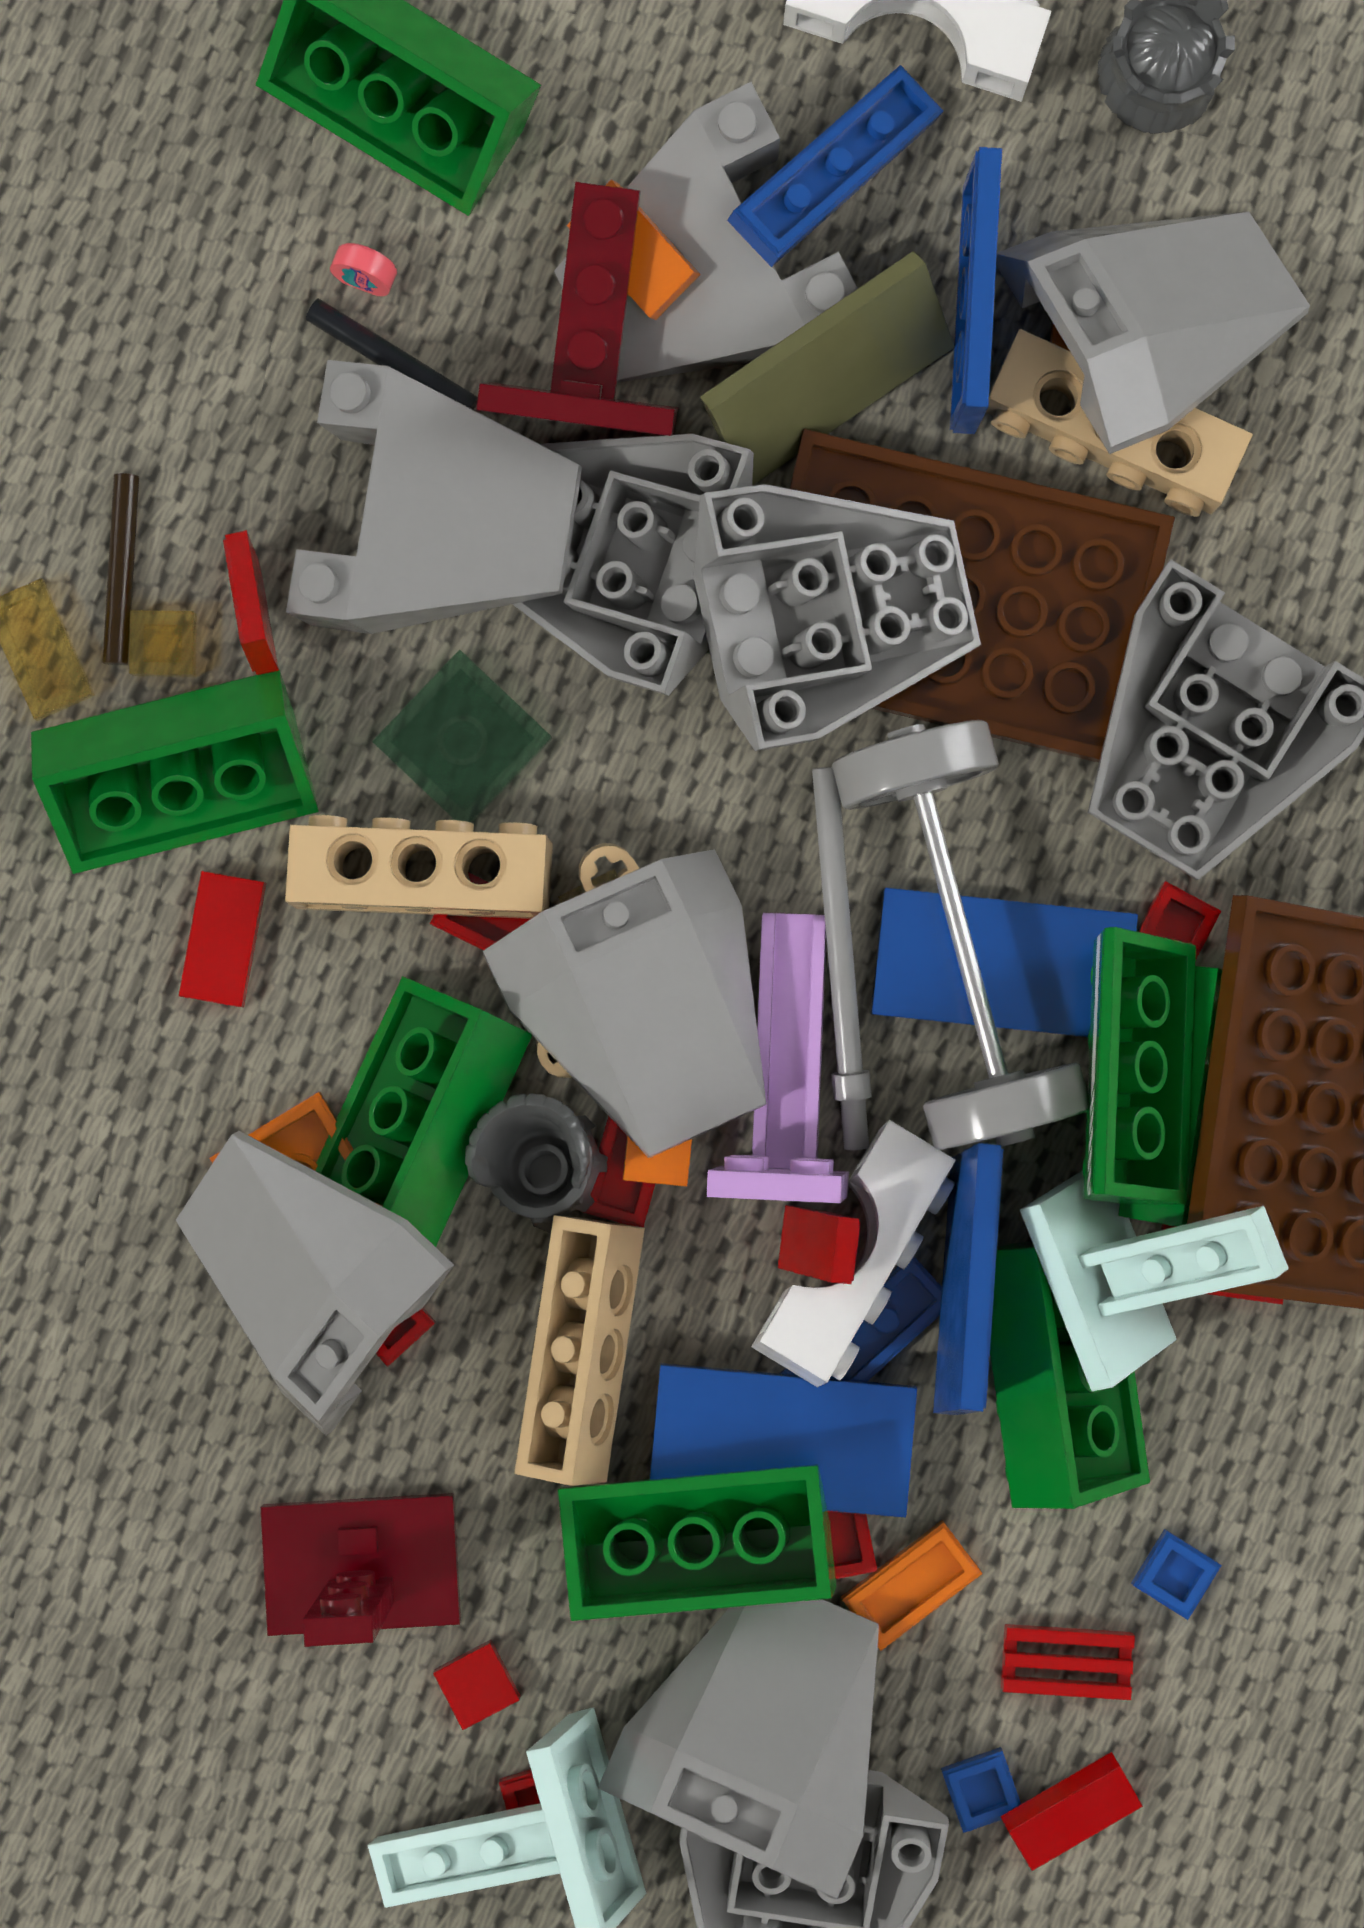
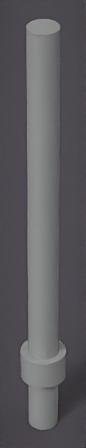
(851, 1082)

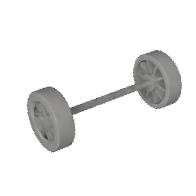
(916, 766)

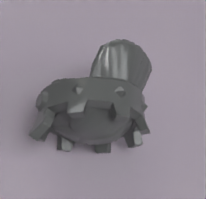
(1164, 62)
(535, 1157)

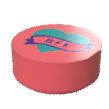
(363, 269)

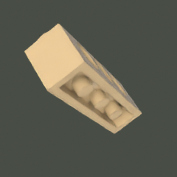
(1209, 444)
(318, 879)
(579, 1351)

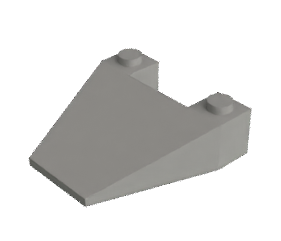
(738, 300)
(451, 512)

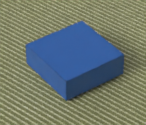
(1176, 1574)
(981, 1789)

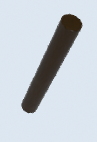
(120, 569)

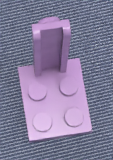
(790, 1043)

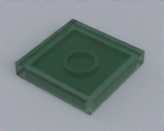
(462, 739)

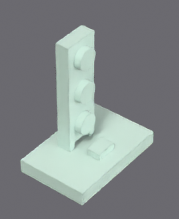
(1116, 1282)
(569, 1833)

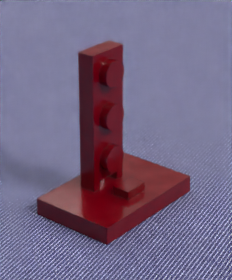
(590, 325)
(360, 1567)

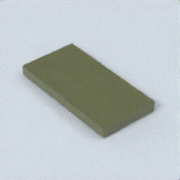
(832, 366)

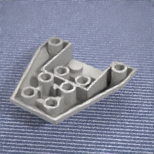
(1156, 311)
(632, 554)
(823, 606)
(1215, 726)
(644, 998)
(307, 1270)
(762, 1739)
(883, 1889)

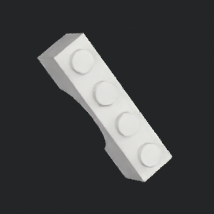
(991, 37)
(896, 1186)

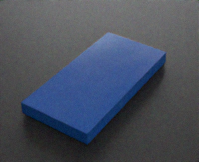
(976, 291)
(1028, 954)
(968, 1281)
(764, 1420)

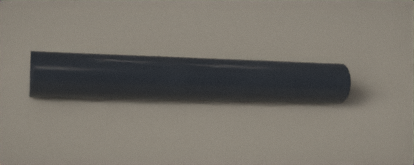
(383, 352)

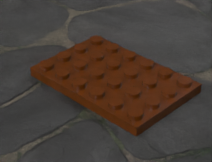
(1046, 580)
(1290, 1095)

